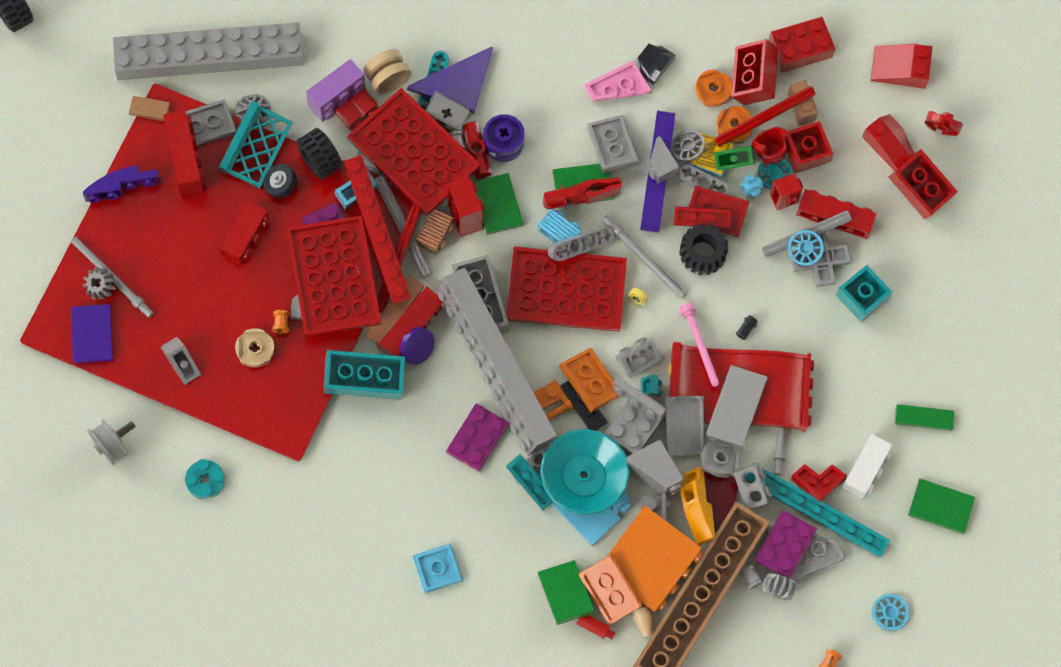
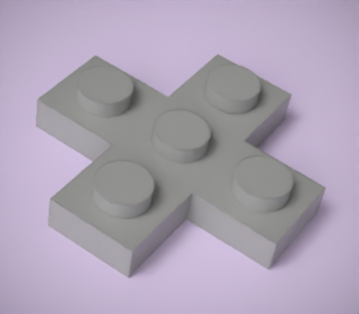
(823, 268)

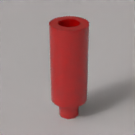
(596, 627)

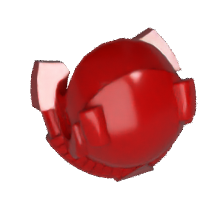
(771, 145)

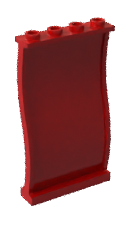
(785, 395)

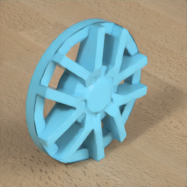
(805, 247)
(890, 612)

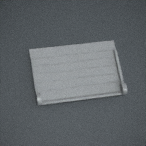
(685, 425)

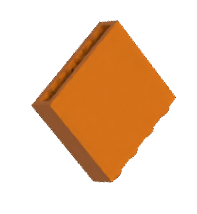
(654, 557)

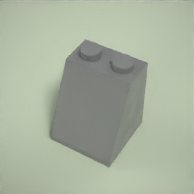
(656, 469)

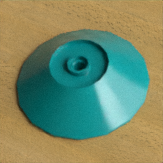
(586, 453)

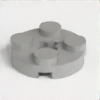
(715, 467)

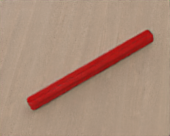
(764, 116)
(401, 250)

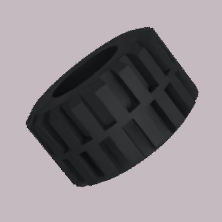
(15, 14)
(319, 153)
(707, 235)

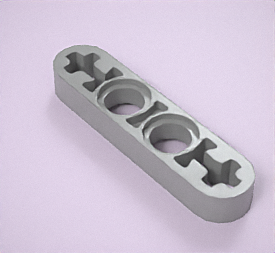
(580, 240)

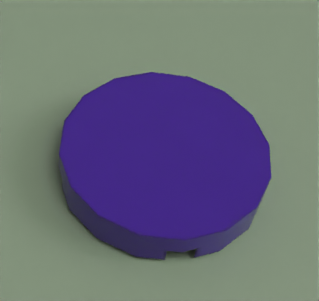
(417, 345)

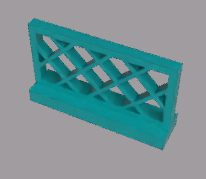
(239, 142)

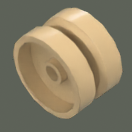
(387, 71)

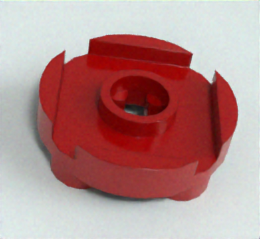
(943, 122)

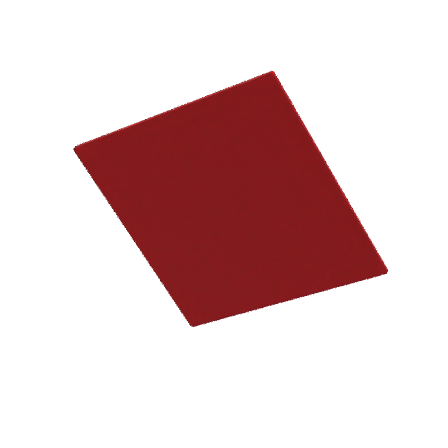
(172, 259)

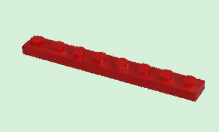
(377, 229)

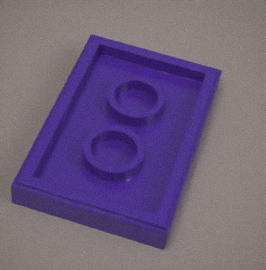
(91, 334)

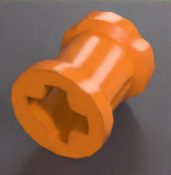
(281, 321)
(831, 654)

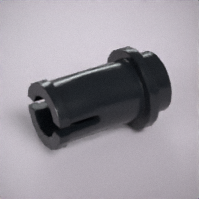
(747, 326)

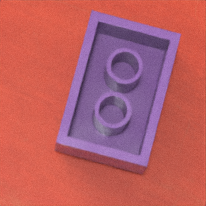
(335, 90)

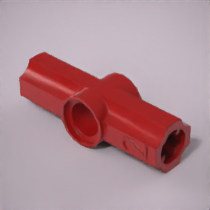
(474, 140)

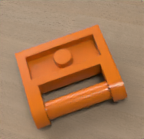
(550, 395)

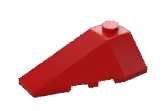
(888, 141)

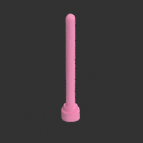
(688, 312)

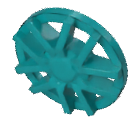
(774, 172)

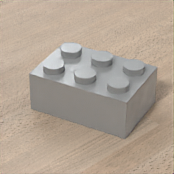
(633, 428)

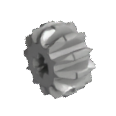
(92, 283)
(779, 586)

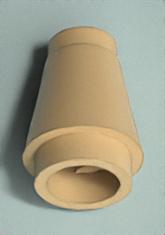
(643, 621)

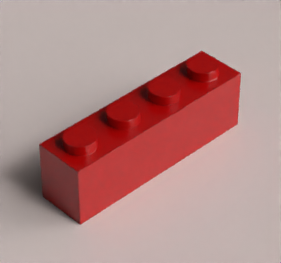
(821, 207)
(416, 315)

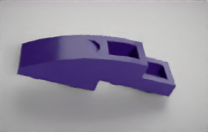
(111, 185)

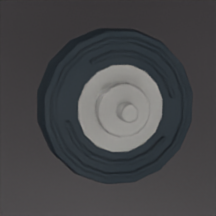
(280, 181)

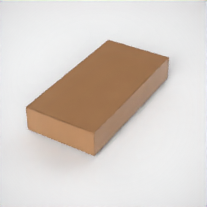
(148, 108)

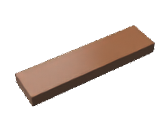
(393, 312)

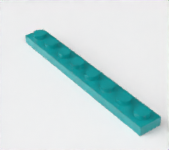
(824, 514)

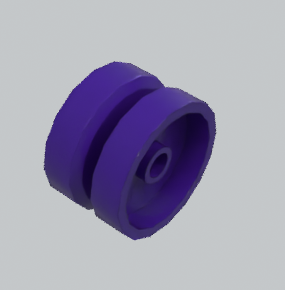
(504, 137)

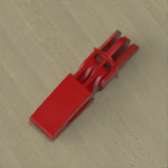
(582, 193)

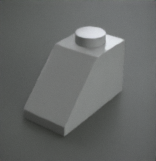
(662, 163)
(180, 360)

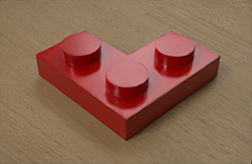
(819, 485)

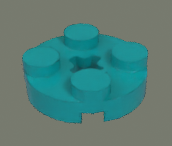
(203, 468)

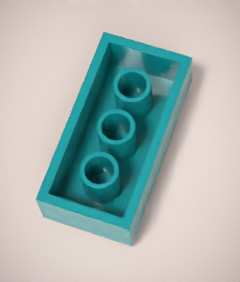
(364, 374)

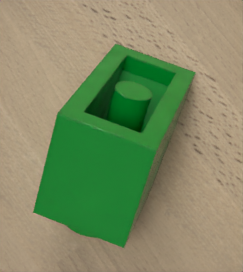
(734, 158)

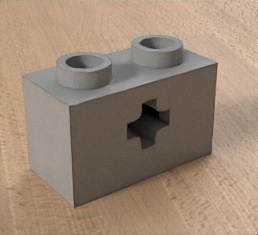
(457, 111)

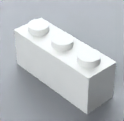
(868, 467)

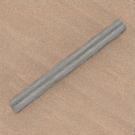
(400, 221)

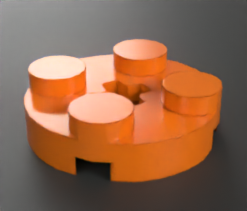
(715, 78)
(731, 115)

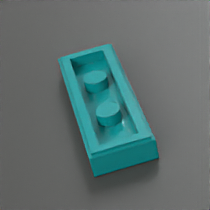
(529, 480)

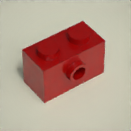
(786, 191)

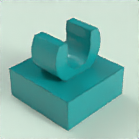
(650, 385)

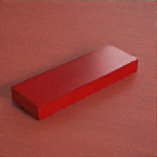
(691, 216)

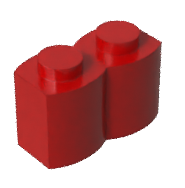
(356, 109)

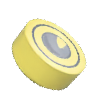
(638, 296)

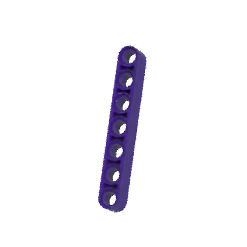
(655, 192)

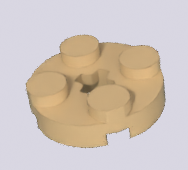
(250, 358)

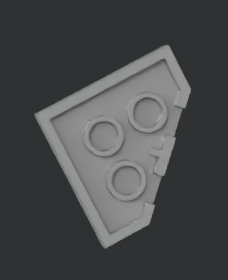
(817, 556)

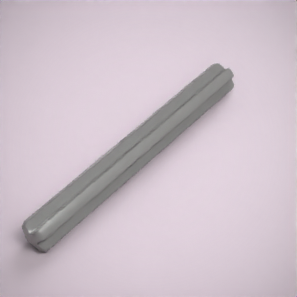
(818, 228)

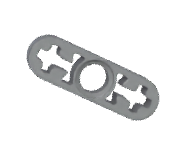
(694, 171)

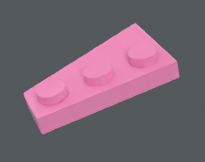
(617, 84)

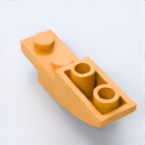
(697, 509)

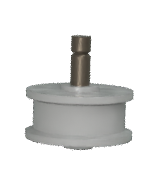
(108, 441)

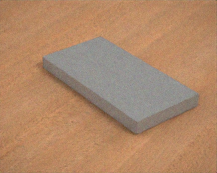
(736, 406)

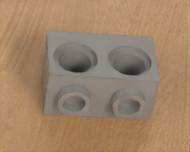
(747, 487)

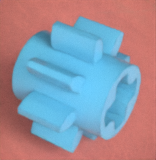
(752, 186)
(622, 505)

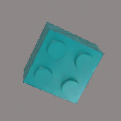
(864, 293)

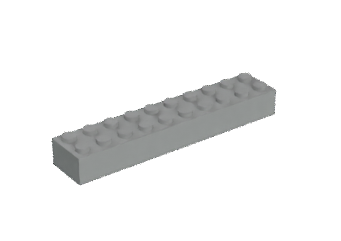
(207, 51)
(496, 362)

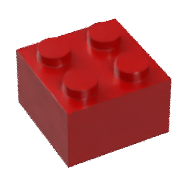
(808, 147)

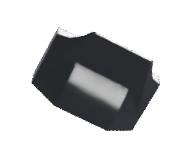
(654, 62)

